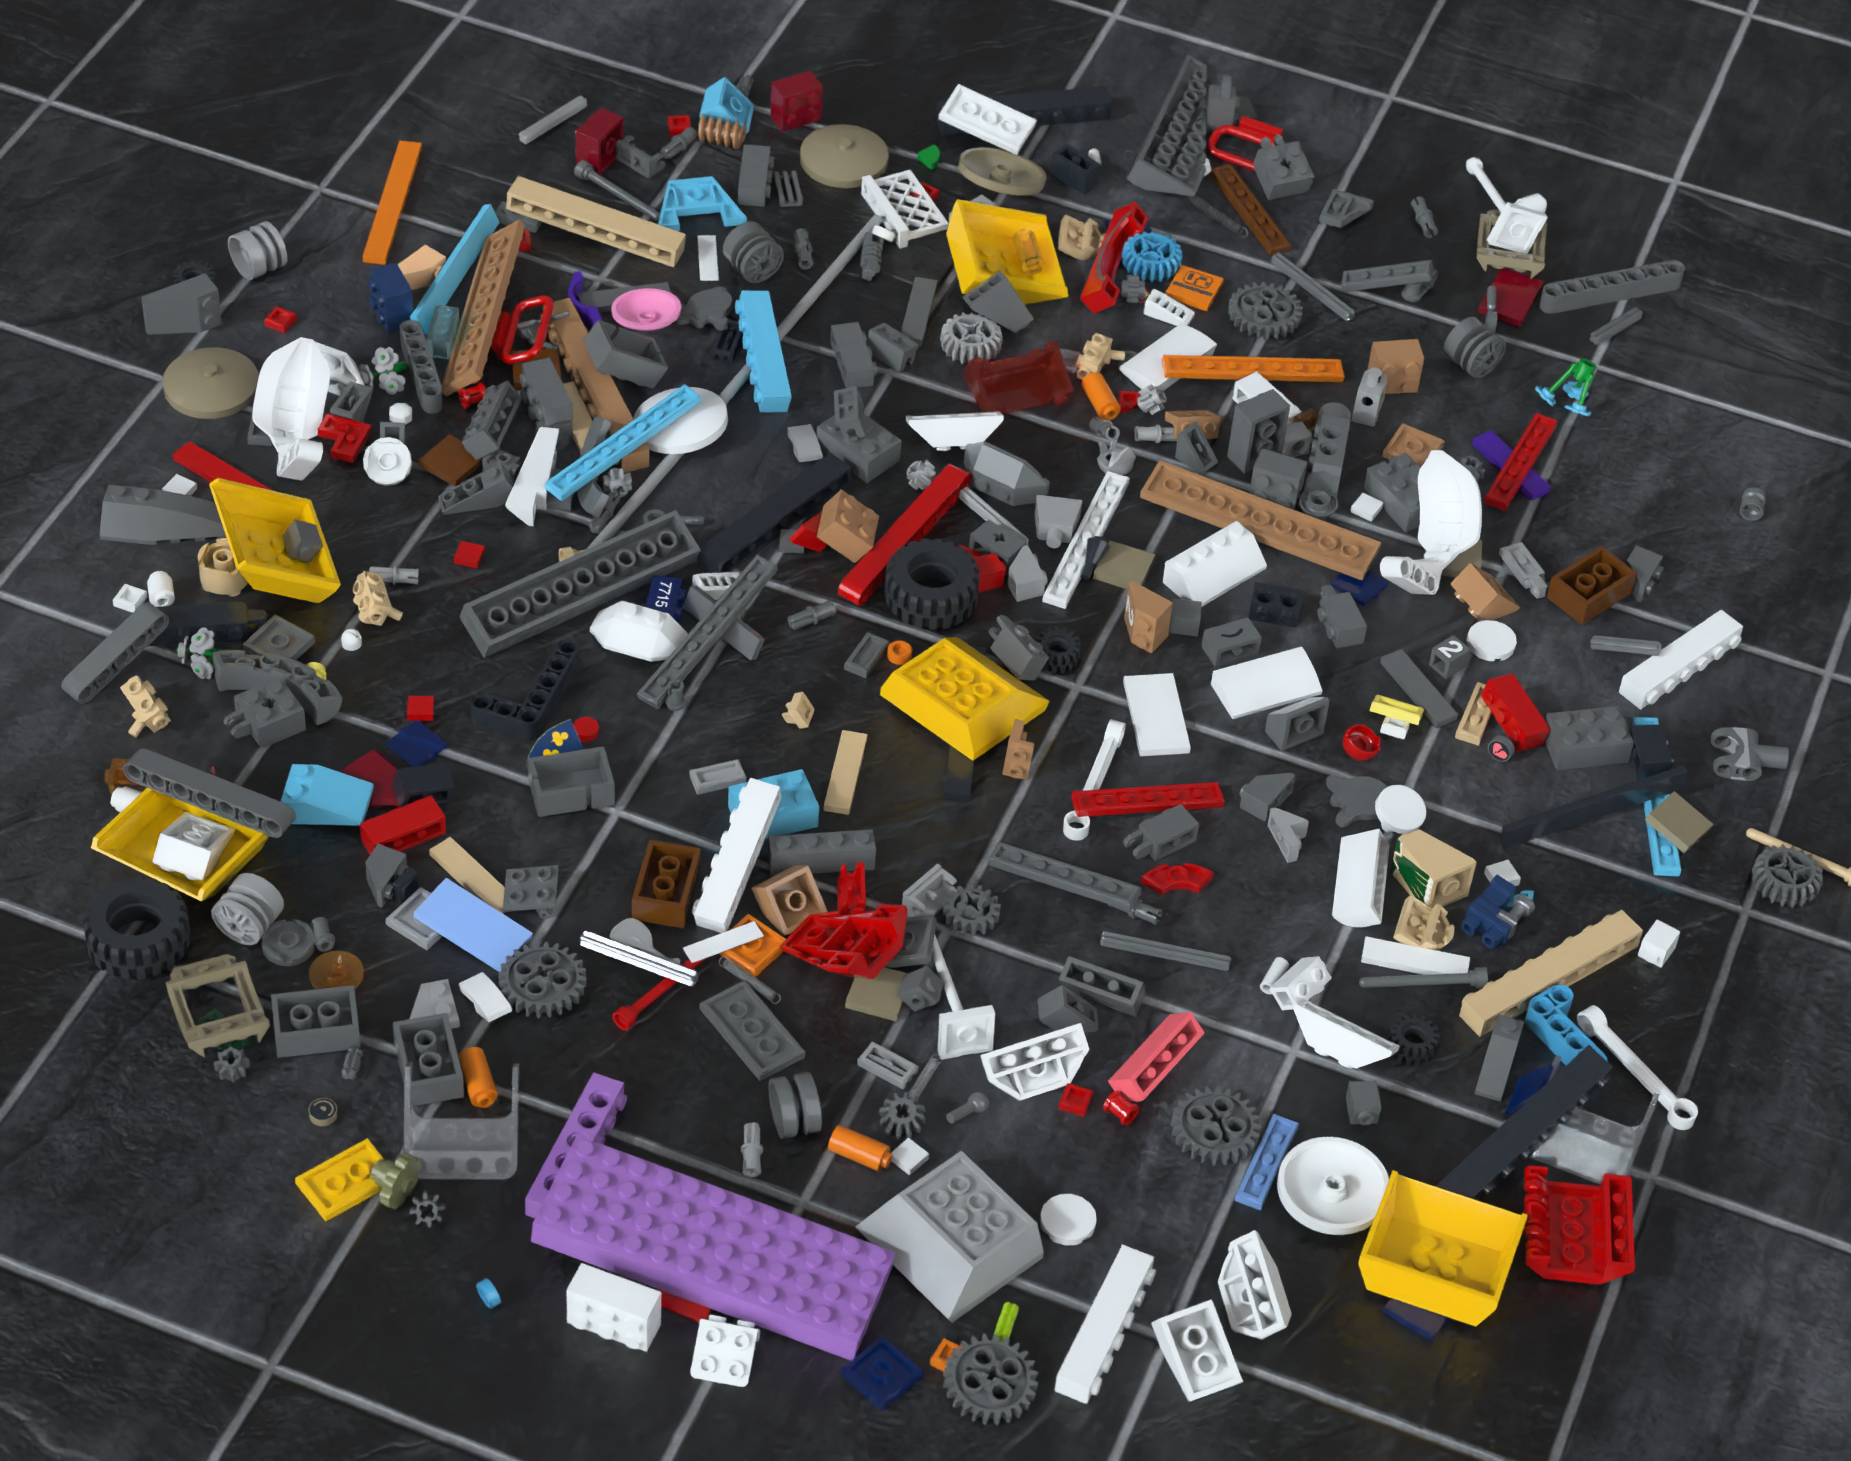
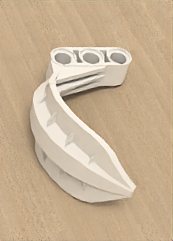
(292, 404)
(1447, 524)

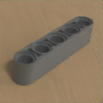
(421, 366)
(115, 653)

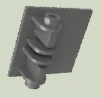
(531, 889)

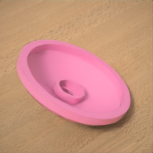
(646, 309)

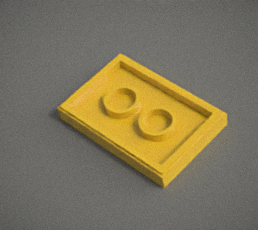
(341, 1180)

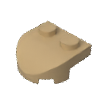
(1079, 238)
(1423, 925)

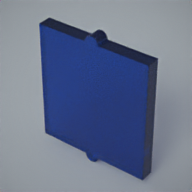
(1360, 590)
(416, 744)
(1528, 1087)

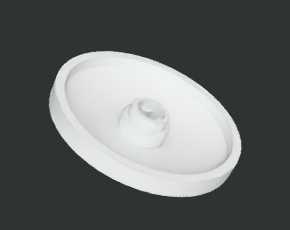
(692, 430)
(1332, 1185)

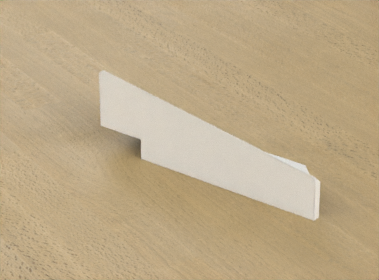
(537, 469)

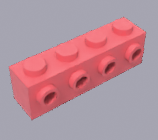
(1156, 1056)

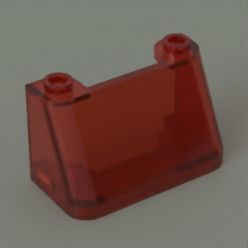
(1019, 381)

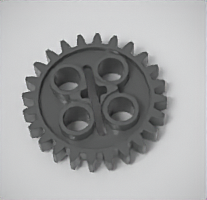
(1265, 310)
(542, 979)
(1215, 1118)
(981, 1399)

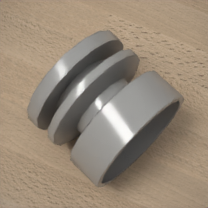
(257, 250)
(247, 909)

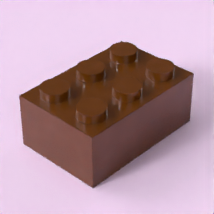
(1591, 585)
(666, 883)

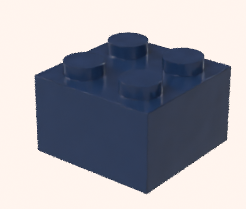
(390, 296)

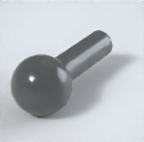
(977, 1102)

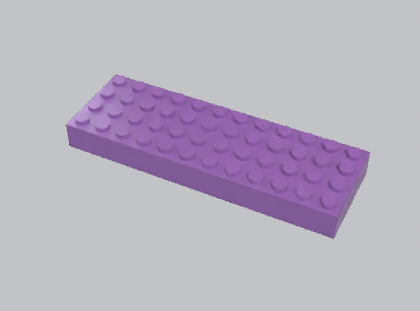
(713, 1247)

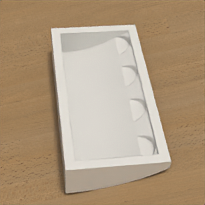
(1147, 365)
(1266, 682)

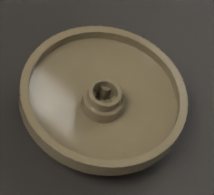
(843, 155)
(1002, 171)
(210, 383)

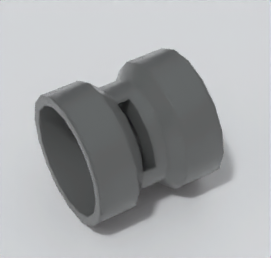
(1752, 504)

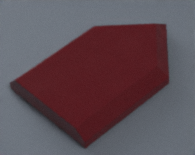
(377, 770)

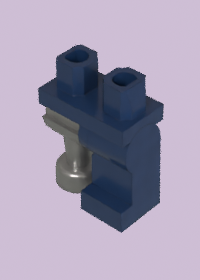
(1489, 915)

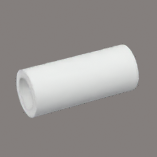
(1275, 972)

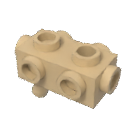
(1096, 354)
(373, 599)
(148, 709)

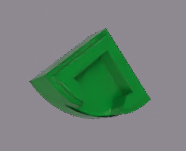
(929, 156)

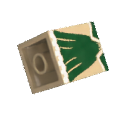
(1432, 869)

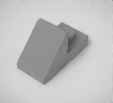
(1287, 832)

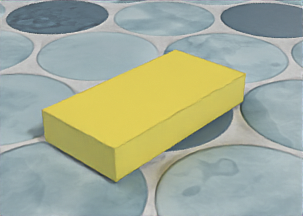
(1397, 709)

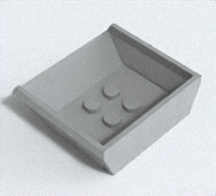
(956, 1236)

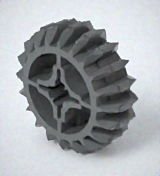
(1787, 876)

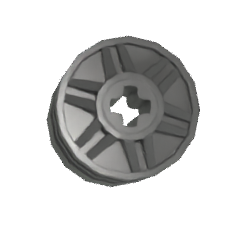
(753, 252)
(1474, 347)

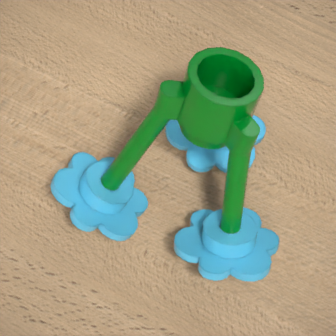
(1583, 372)

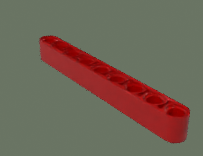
(911, 526)

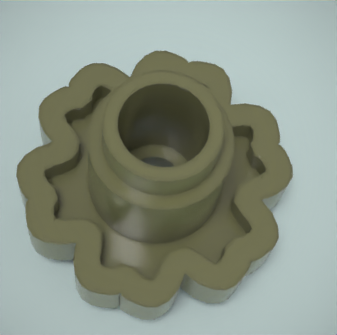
(396, 1178)

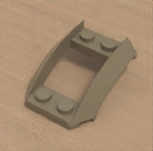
(1500, 258)
(222, 1030)

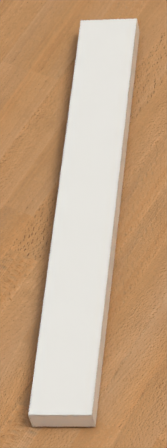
(1093, 524)

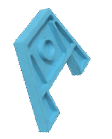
(698, 197)

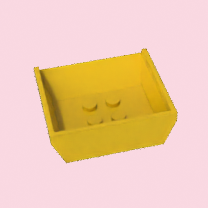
(984, 244)
(254, 529)
(962, 696)
(136, 832)
(1440, 1250)

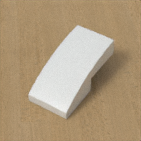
(486, 997)

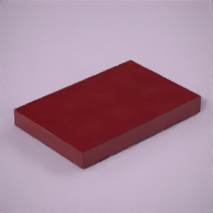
(1513, 296)

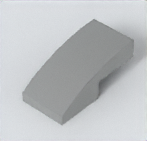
(805, 443)

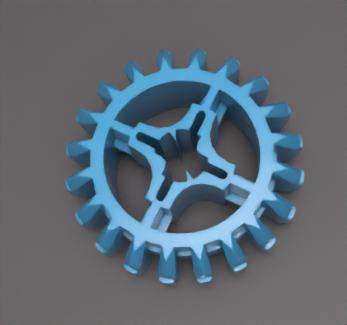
(1152, 256)

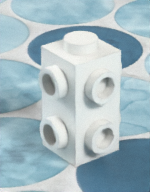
(1300, 982)

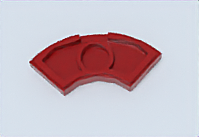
(1184, 876)

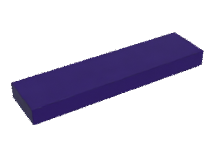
(1498, 453)

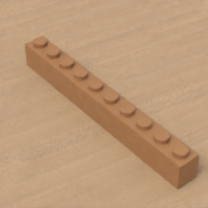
(594, 388)

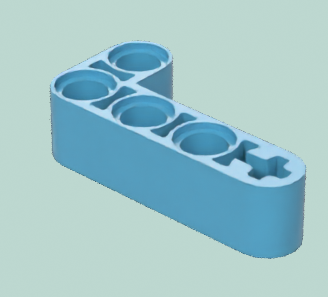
(1550, 1023)

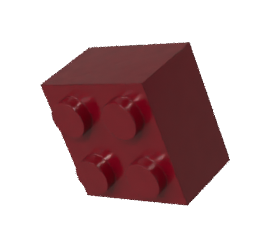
(796, 101)
(598, 139)

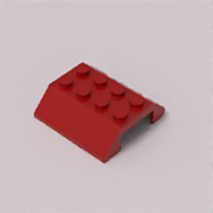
(1579, 1228)

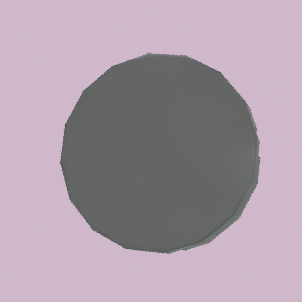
(288, 942)

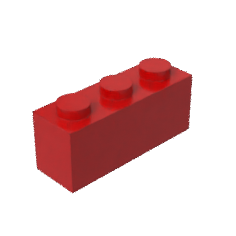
(1515, 712)
(404, 826)

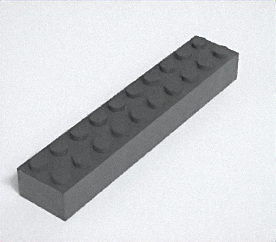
(579, 583)

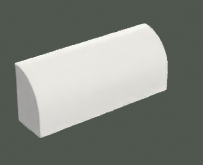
(1361, 879)

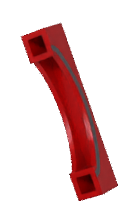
(1100, 288)

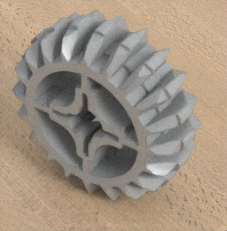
(970, 338)

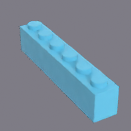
(763, 351)

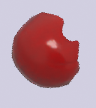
(1361, 742)

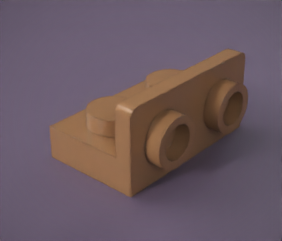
(1206, 420)
(1018, 753)

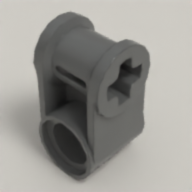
(1414, 291)

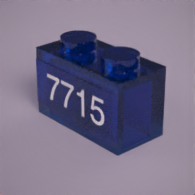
(666, 596)

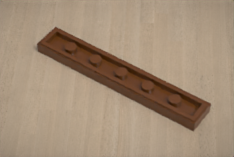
(1250, 210)

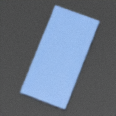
(472, 924)

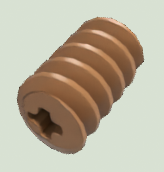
(721, 132)

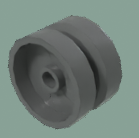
(795, 1105)

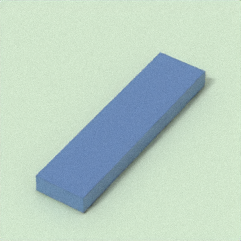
(1266, 1162)

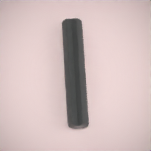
(1615, 326)
(1626, 645)

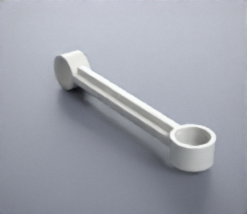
(1112, 740)
(1593, 1022)

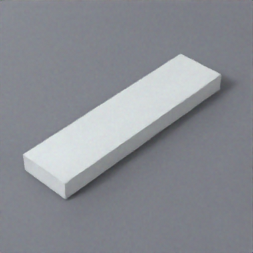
(1412, 958)

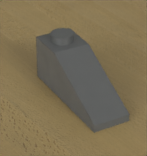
(1499, 1057)

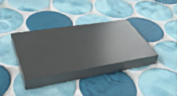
(752, 1030)

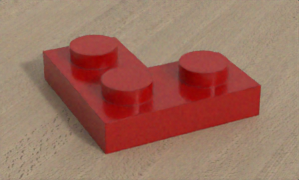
(349, 436)

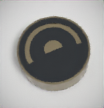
(322, 1112)

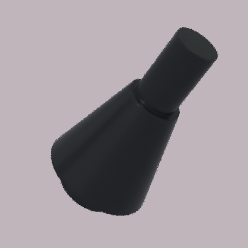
(1095, 551)

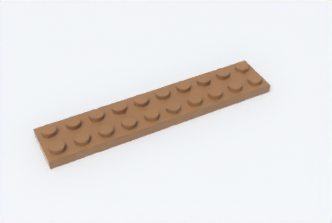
(482, 308)
(1266, 520)

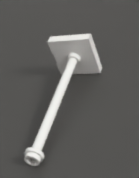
(1516, 224)
(961, 1030)

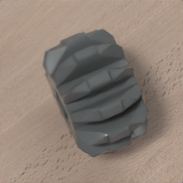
(902, 1125)

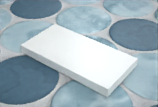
(987, 119)
(1156, 714)

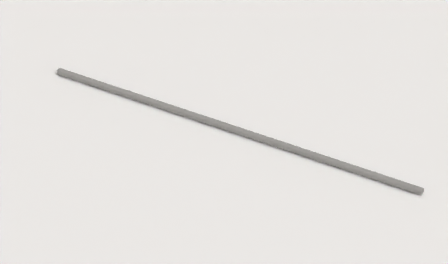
(739, 380)

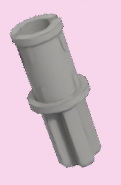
(1154, 434)
(397, 575)
(751, 1150)

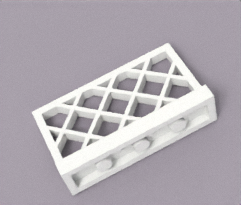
(879, 202)

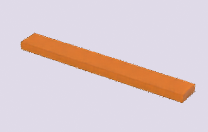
(392, 202)
(1240, 367)

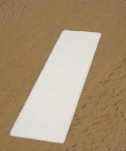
(708, 258)
(723, 942)

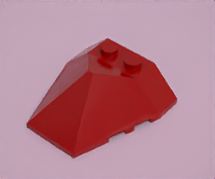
(850, 943)

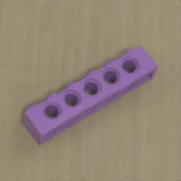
(589, 1119)

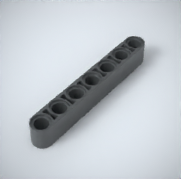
(1612, 286)
(209, 793)

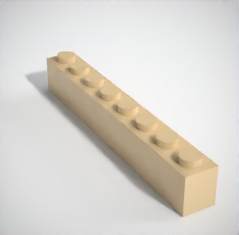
(595, 221)
(1557, 966)

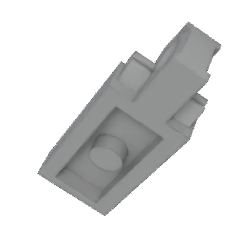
(1525, 568)

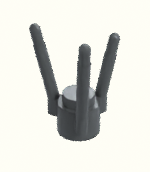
(528, 329)

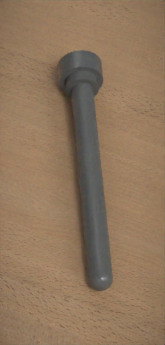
(586, 171)
(1476, 977)

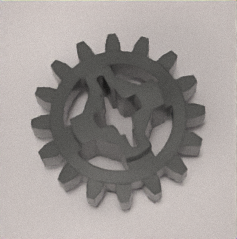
(971, 910)

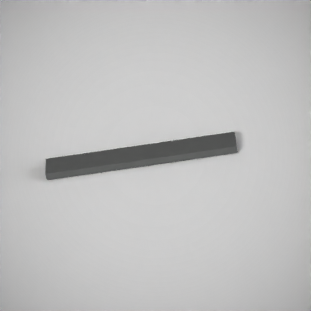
(708, 630)

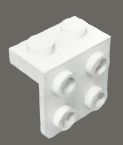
(724, 1351)

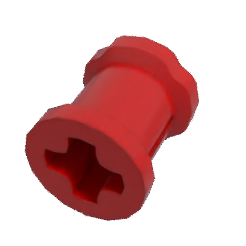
(464, 395)
(1121, 1108)

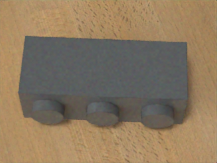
(755, 175)
(853, 355)
(1103, 986)

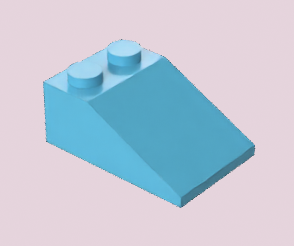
(326, 796)

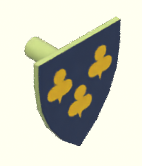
(557, 740)

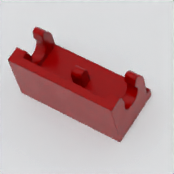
(851, 889)

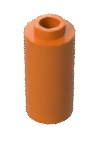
(1101, 396)
(477, 1077)
(860, 1148)

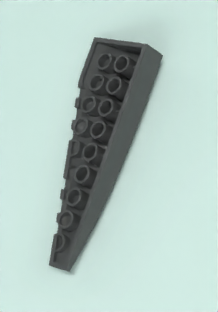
(1176, 140)

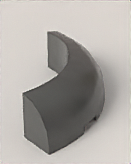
(243, 672)

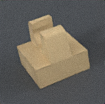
(799, 710)

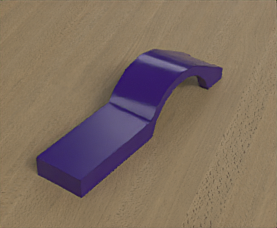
(588, 314)

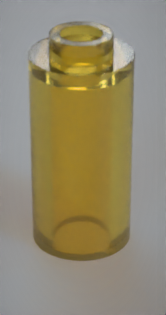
(1028, 251)

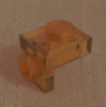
(115, 774)

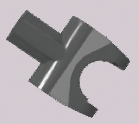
(1746, 754)

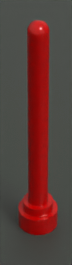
(626, 1016)

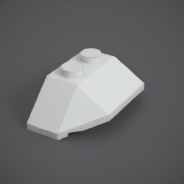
(342, 369)
(955, 429)
(637, 631)
(1340, 1038)
(1037, 1063)
(1253, 1289)

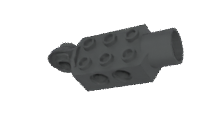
(1326, 466)

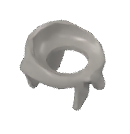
(1120, 461)

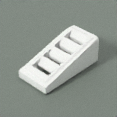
(1161, 307)
(709, 581)

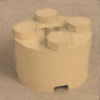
(219, 569)

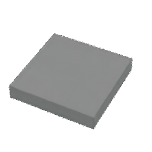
(403, 921)

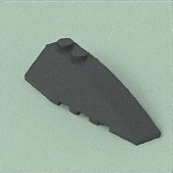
(156, 515)

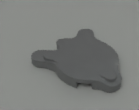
(707, 307)
(1355, 797)

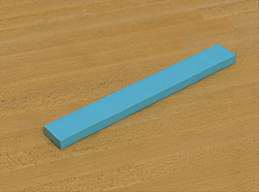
(456, 266)
(622, 442)
(1663, 853)

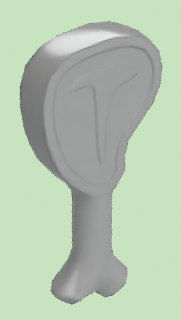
(636, 935)

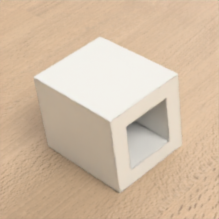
(1659, 943)

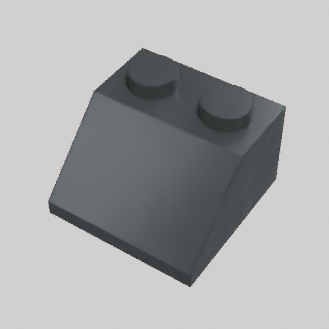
(1297, 722)

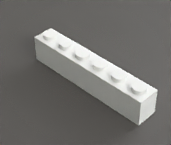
(1681, 659)
(737, 856)
(1104, 1325)

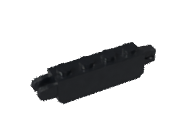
(227, 620)

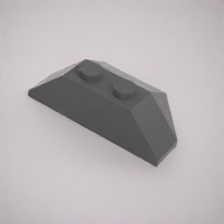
(1003, 474)

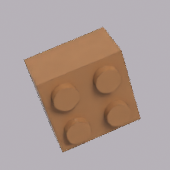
(1400, 362)
(848, 526)

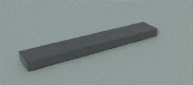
(1064, 876)

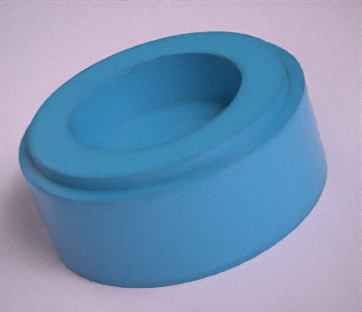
(488, 1293)

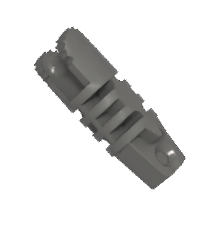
(871, 256)

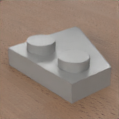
(436, 999)

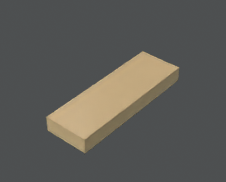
(1474, 718)

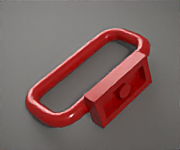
(1249, 130)
(507, 327)

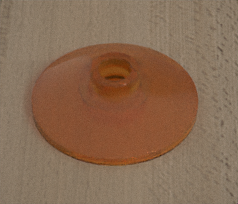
(336, 970)

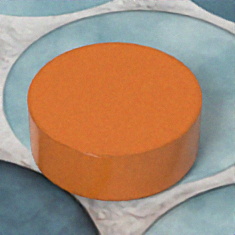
(899, 652)

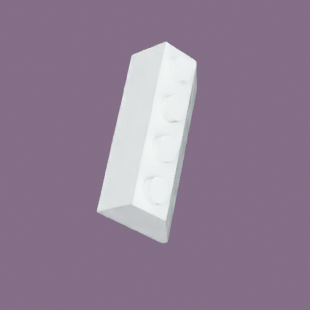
(1214, 565)

